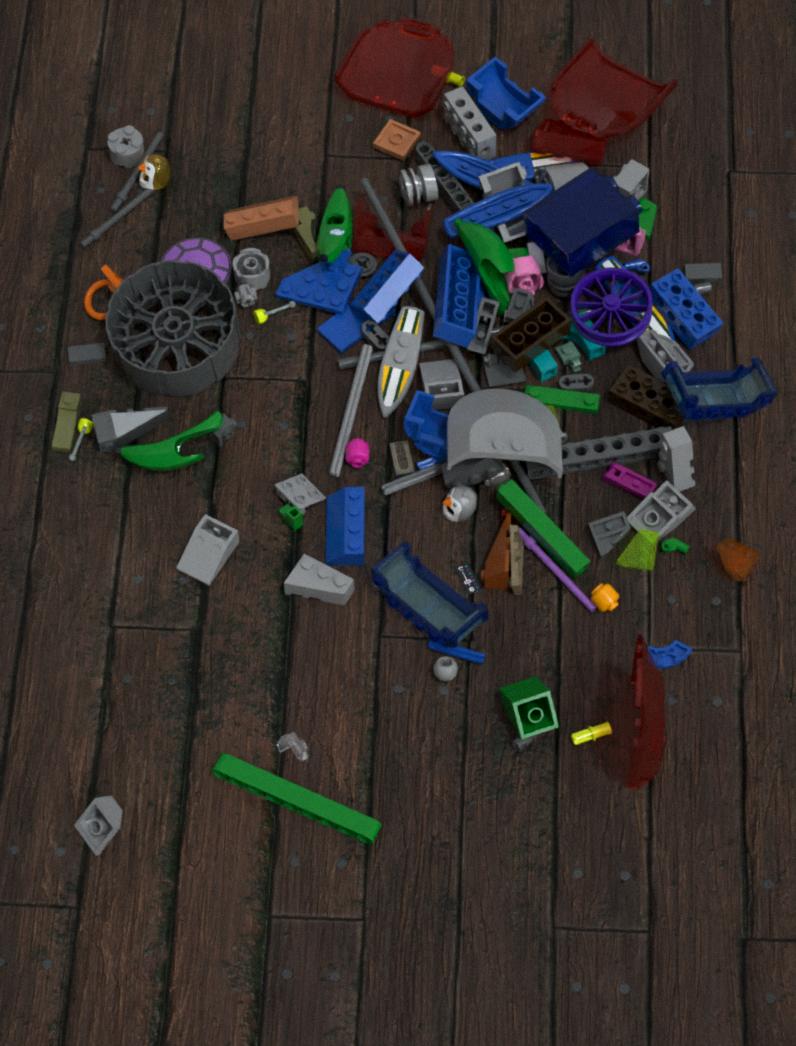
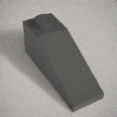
(485, 321)

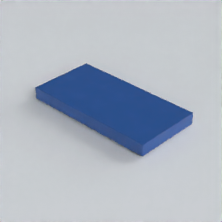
(344, 330)

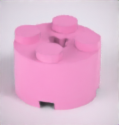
(526, 275)

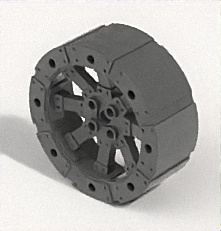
(144, 291)

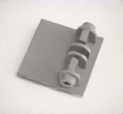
(299, 492)

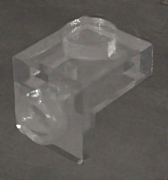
(292, 741)

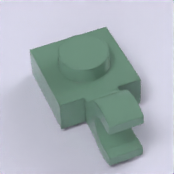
(569, 355)

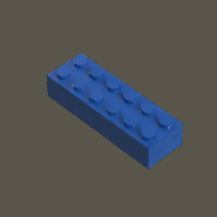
(456, 297)

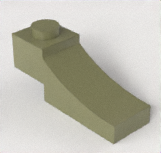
(304, 232)
(66, 421)

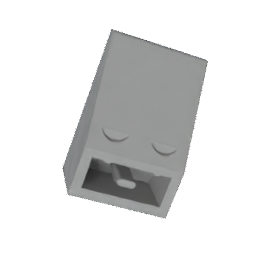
(443, 381)
(208, 549)

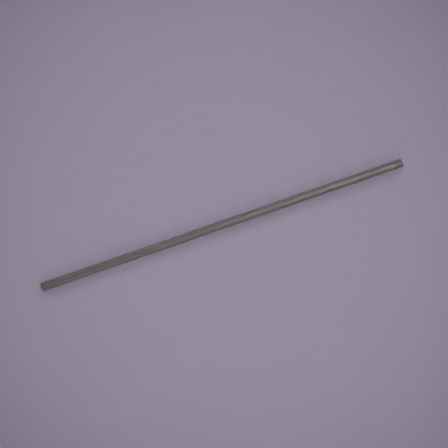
(455, 351)

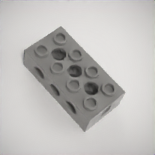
(469, 124)

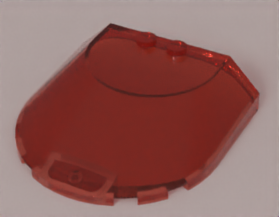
(398, 66)
(602, 95)

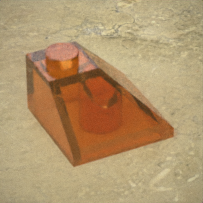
(738, 558)

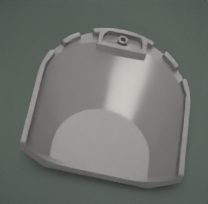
(503, 427)

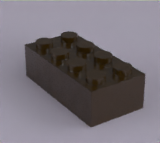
(530, 334)

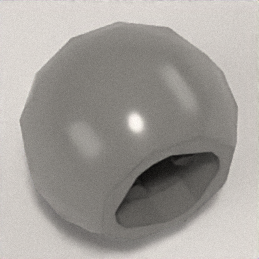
(445, 668)

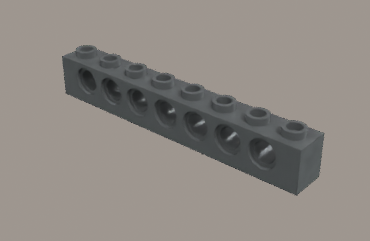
(592, 459)

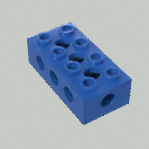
(684, 309)

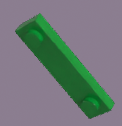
(565, 399)

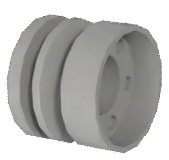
(414, 186)

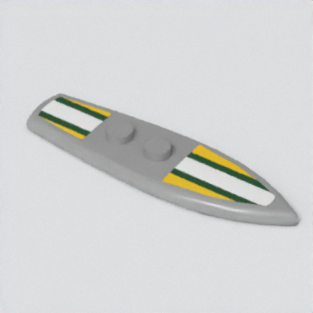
(400, 359)

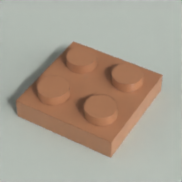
(396, 139)

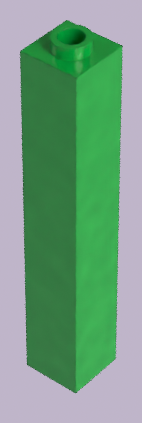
(542, 529)

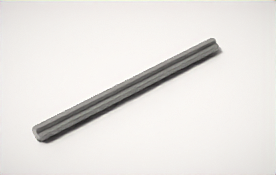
(350, 411)

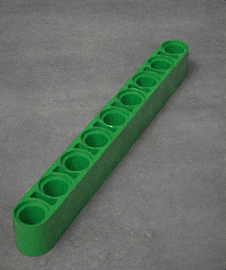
(296, 798)

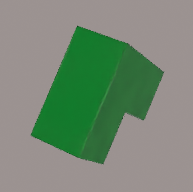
(291, 516)

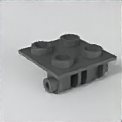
(499, 373)

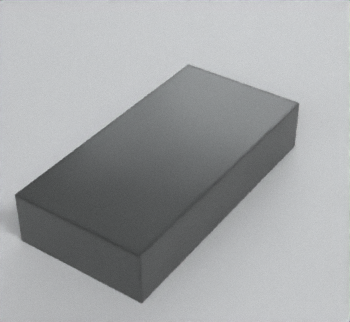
(703, 272)
(87, 354)

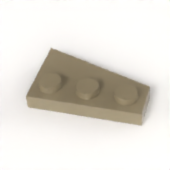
(516, 562)

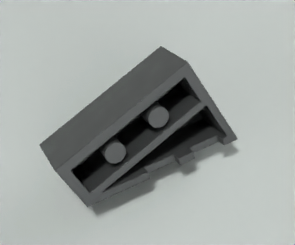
(471, 471)

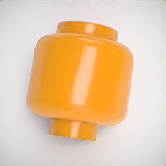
(605, 597)

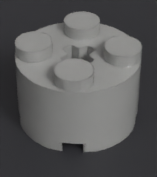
(126, 146)
(251, 268)

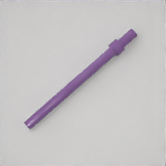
(531, 544)

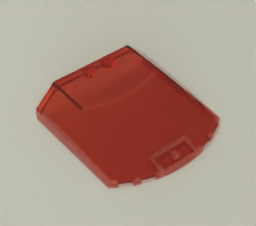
(650, 699)

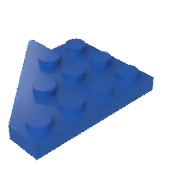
(323, 285)

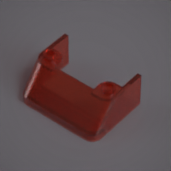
(376, 242)

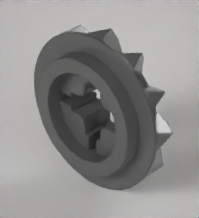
(367, 259)

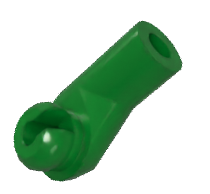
(674, 544)

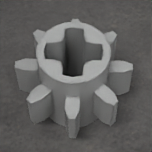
(245, 295)

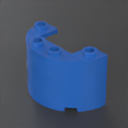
(499, 97)
(427, 426)

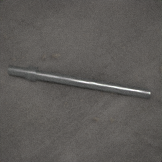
(121, 196)
(96, 234)

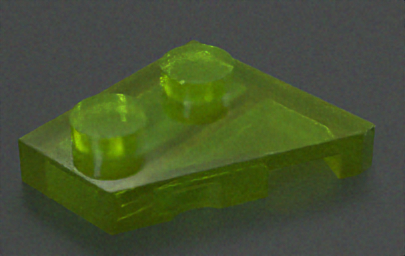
(640, 551)

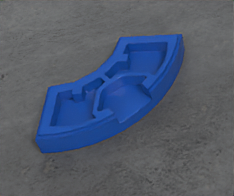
(670, 655)

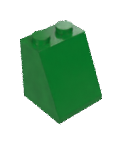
(529, 707)

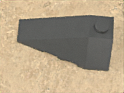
(118, 429)

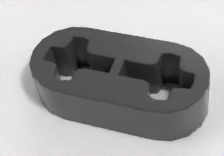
(375, 336)
(576, 382)

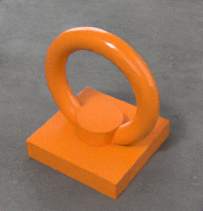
(112, 282)

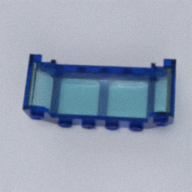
(720, 392)
(426, 598)

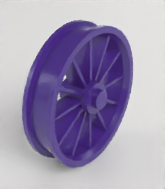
(611, 306)

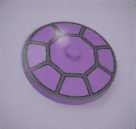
(204, 253)

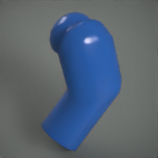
(638, 265)

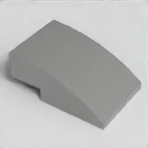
(661, 511)

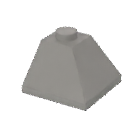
(99, 823)

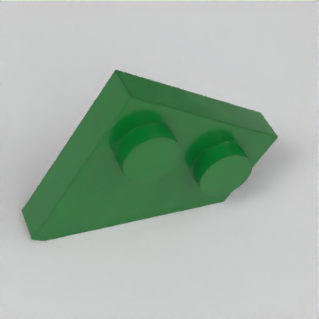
(647, 217)

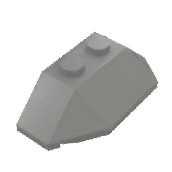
(659, 350)

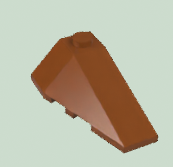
(497, 563)

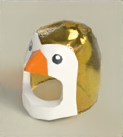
(157, 169)

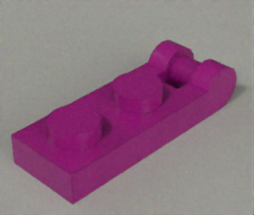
(629, 480)

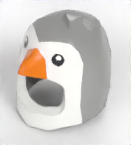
(462, 502)

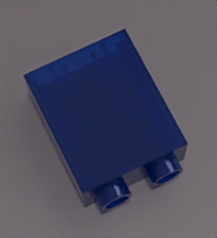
(582, 220)

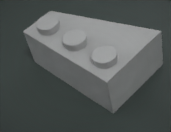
(675, 458)
(319, 581)

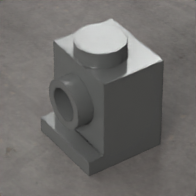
(225, 432)

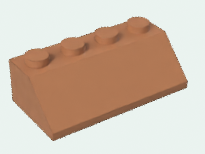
(262, 218)

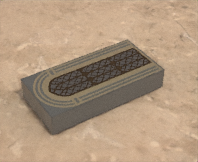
(401, 458)

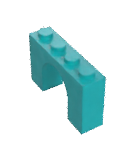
(546, 367)

